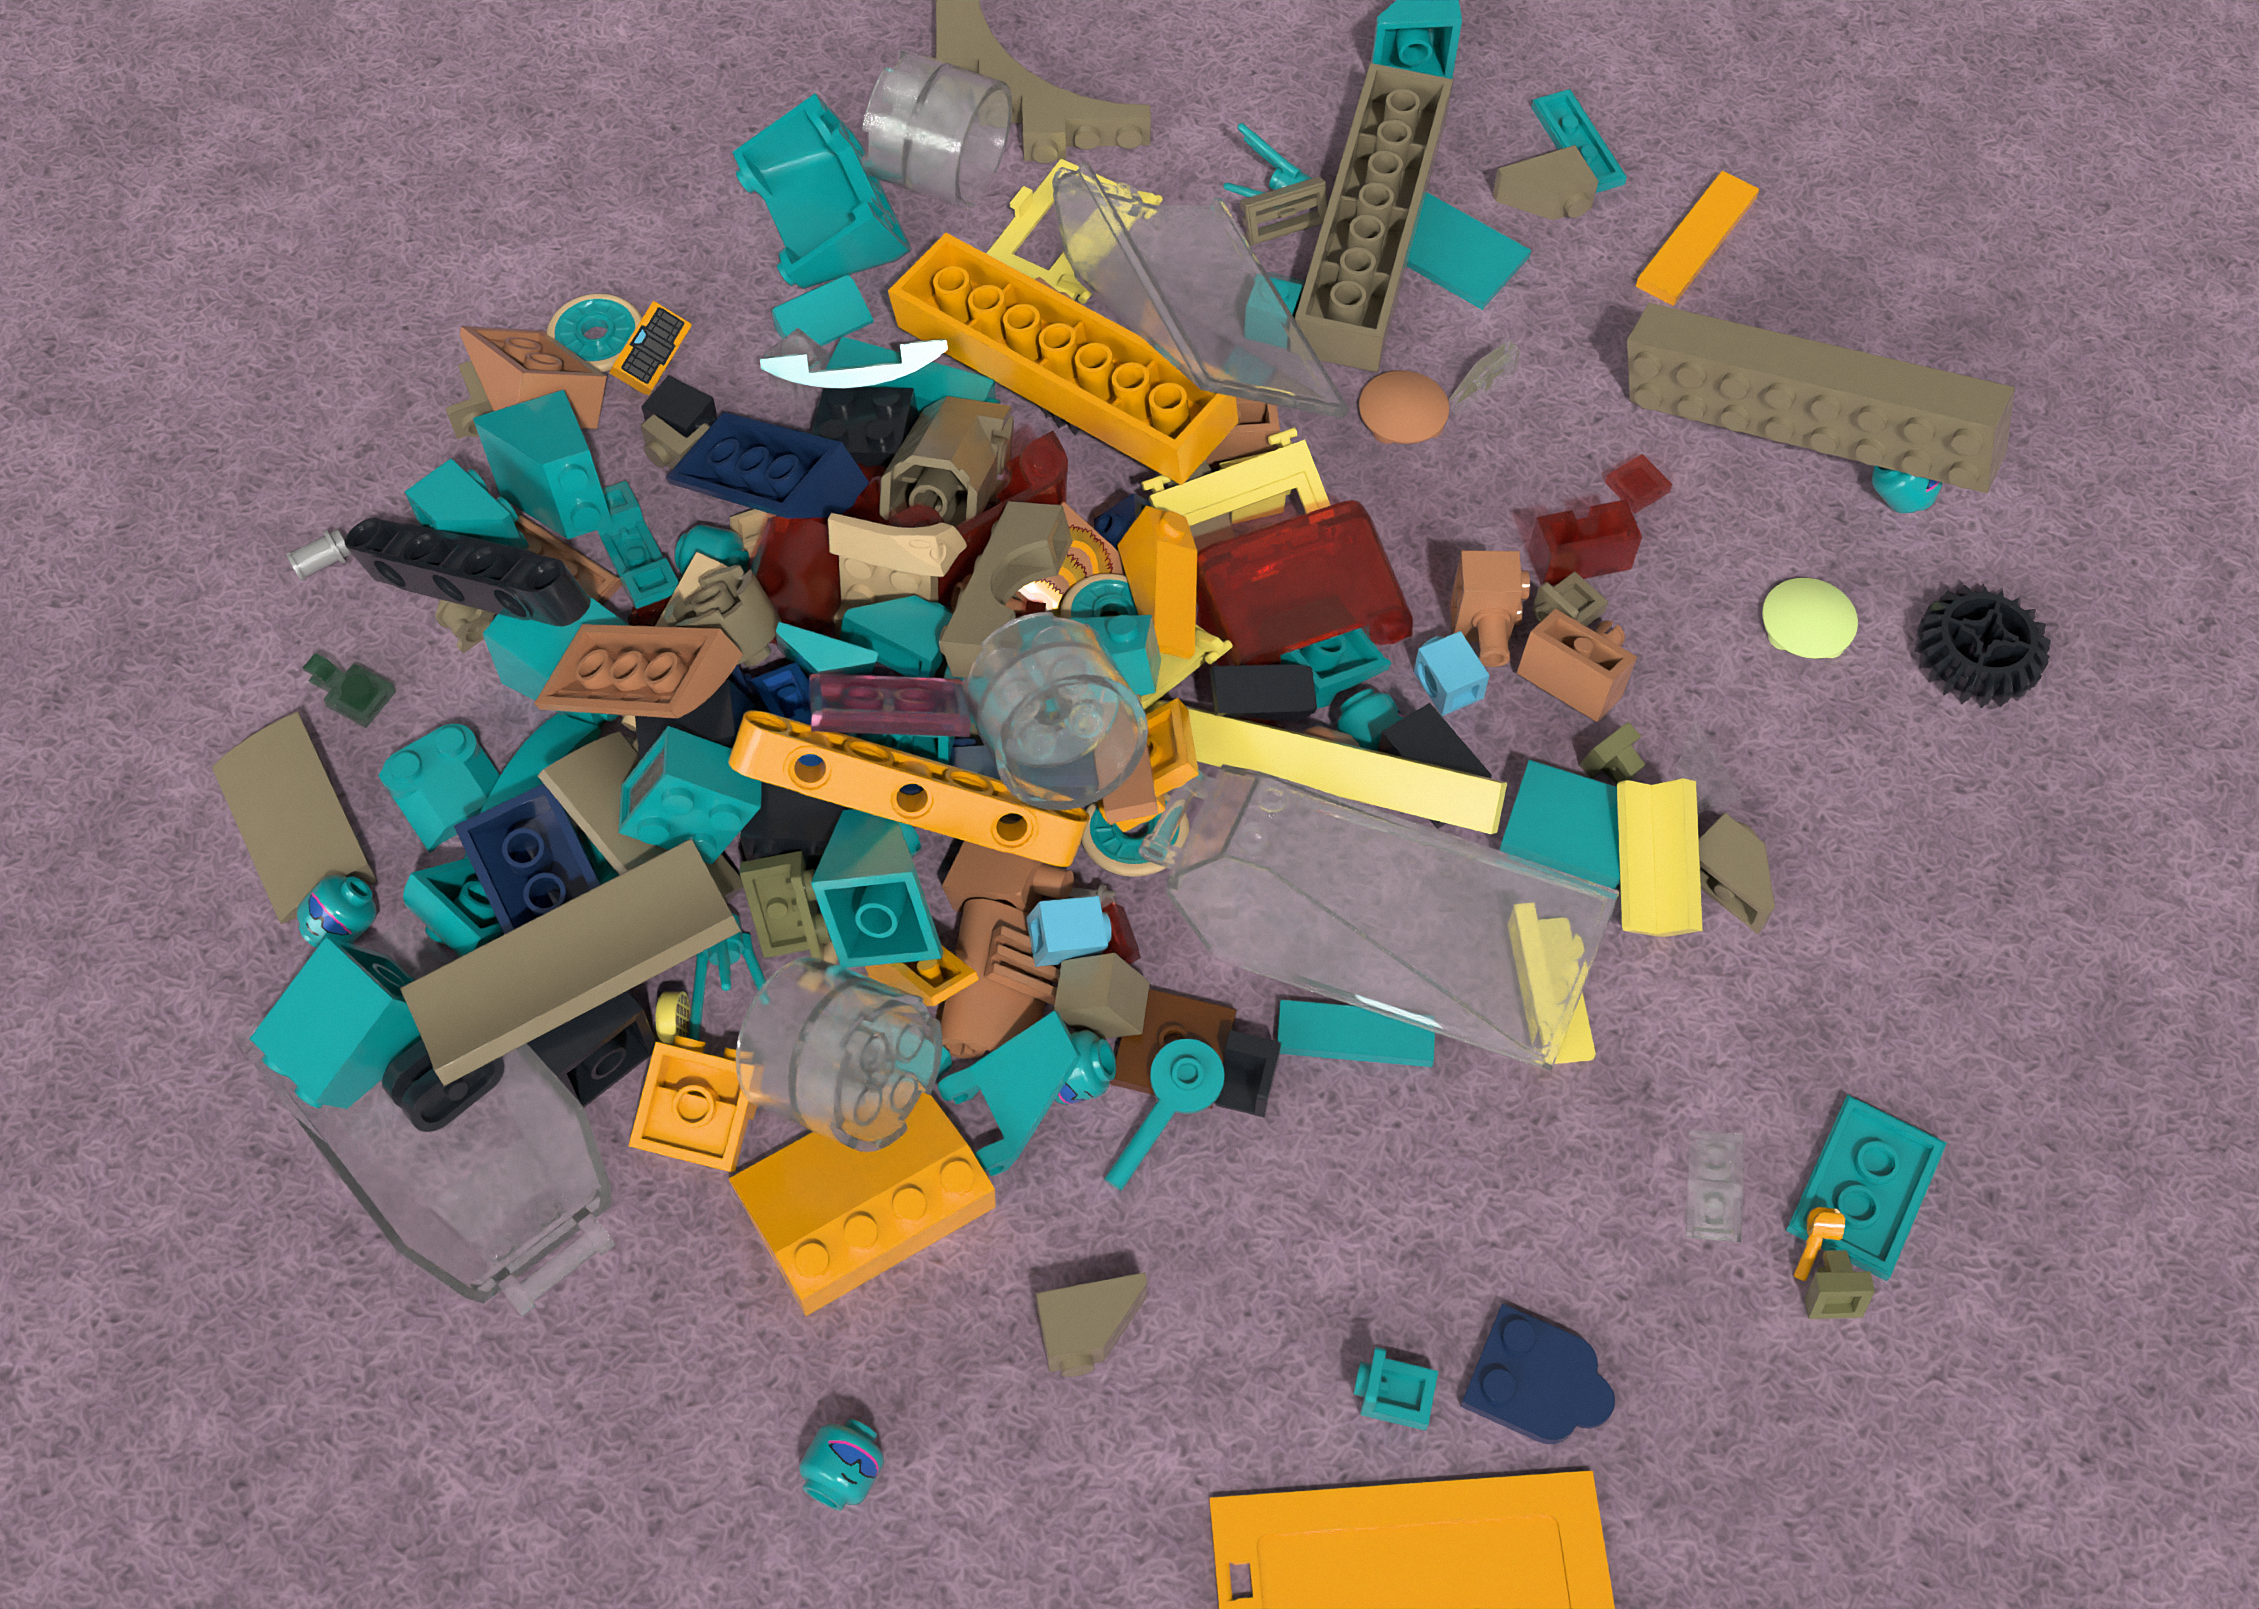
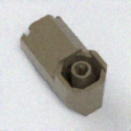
(951, 460)

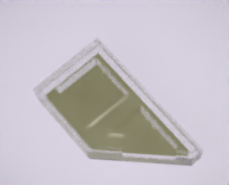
(1485, 377)

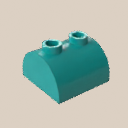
(452, 906)

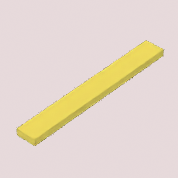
(1349, 770)

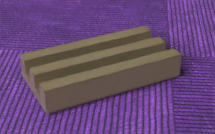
(1280, 196)

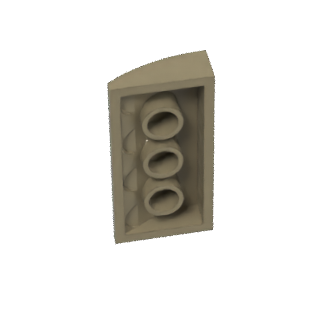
(590, 791)
(289, 814)

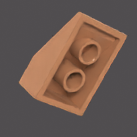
(531, 364)

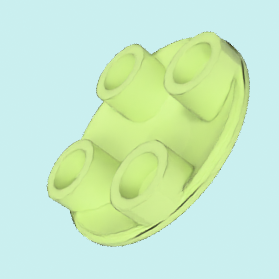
(1809, 618)

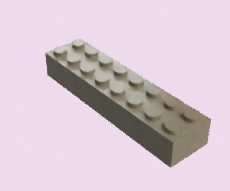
(1373, 216)
(1820, 396)

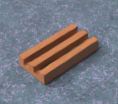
(1016, 950)

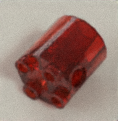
(799, 572)

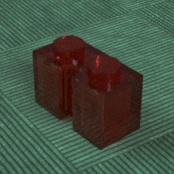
(1589, 545)

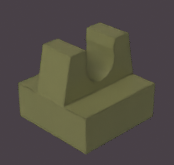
(1615, 756)
(1838, 1290)

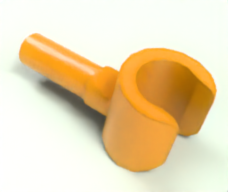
(1821, 1224)

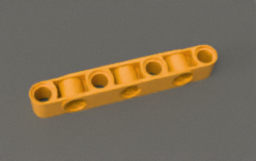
(870, 777)

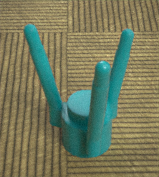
(1285, 173)
(722, 955)

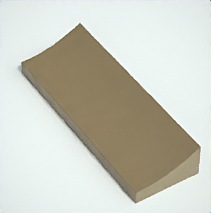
(568, 961)

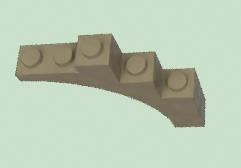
(1048, 113)

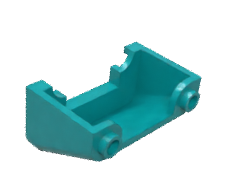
(820, 196)

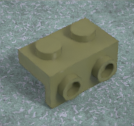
(784, 905)

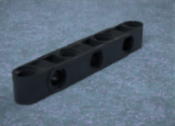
(468, 571)

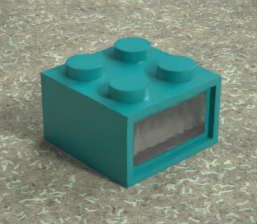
(687, 793)

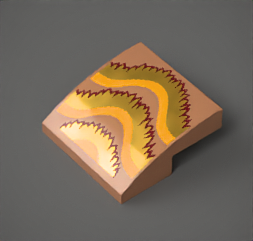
(1087, 557)

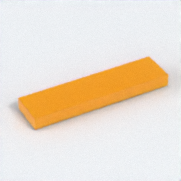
(1697, 238)

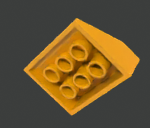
(852, 1214)

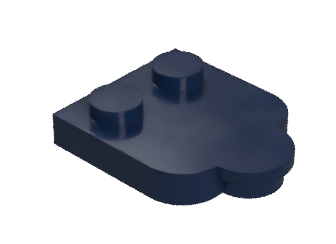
(1538, 1380)

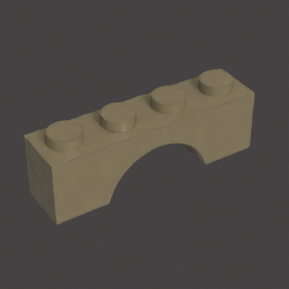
(1023, 548)

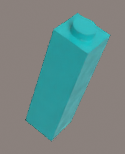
(929, 382)

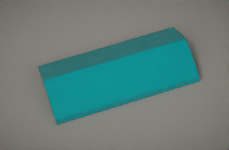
(823, 654)

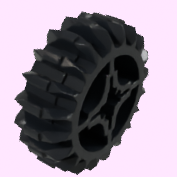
(1953, 647)

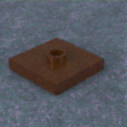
(1165, 1021)

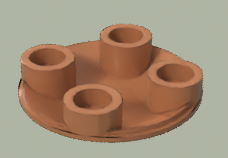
(1404, 407)

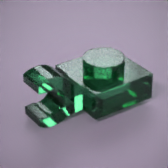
(354, 694)

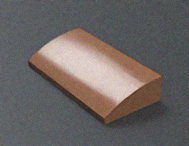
(639, 670)

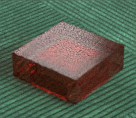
(1638, 483)

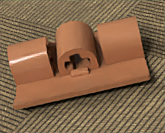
(986, 1011)

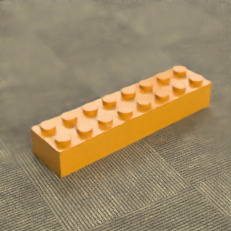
(1061, 357)

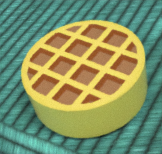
(672, 1015)

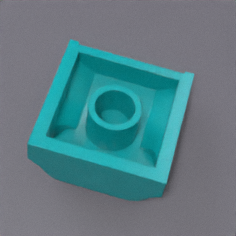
(1339, 663)
(439, 782)

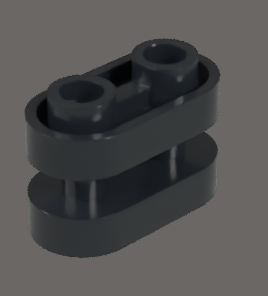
(424, 1098)

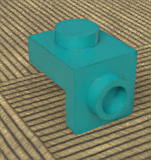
(1396, 1391)

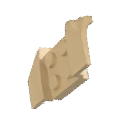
(889, 561)

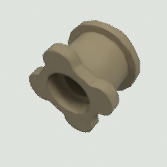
(464, 621)

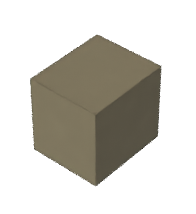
(1102, 996)

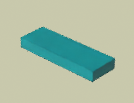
(1569, 126)
(1351, 1034)

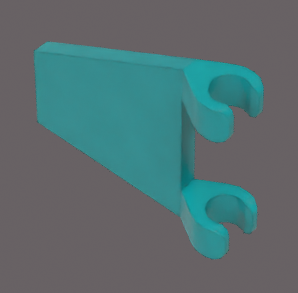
(1017, 1085)

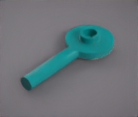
(1185, 1080)

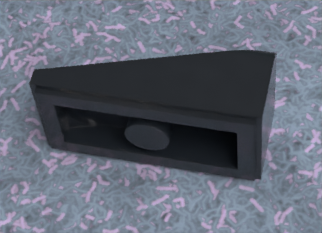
(1264, 692)

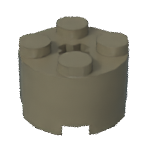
(734, 605)

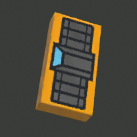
(650, 348)

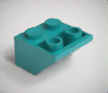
(461, 505)

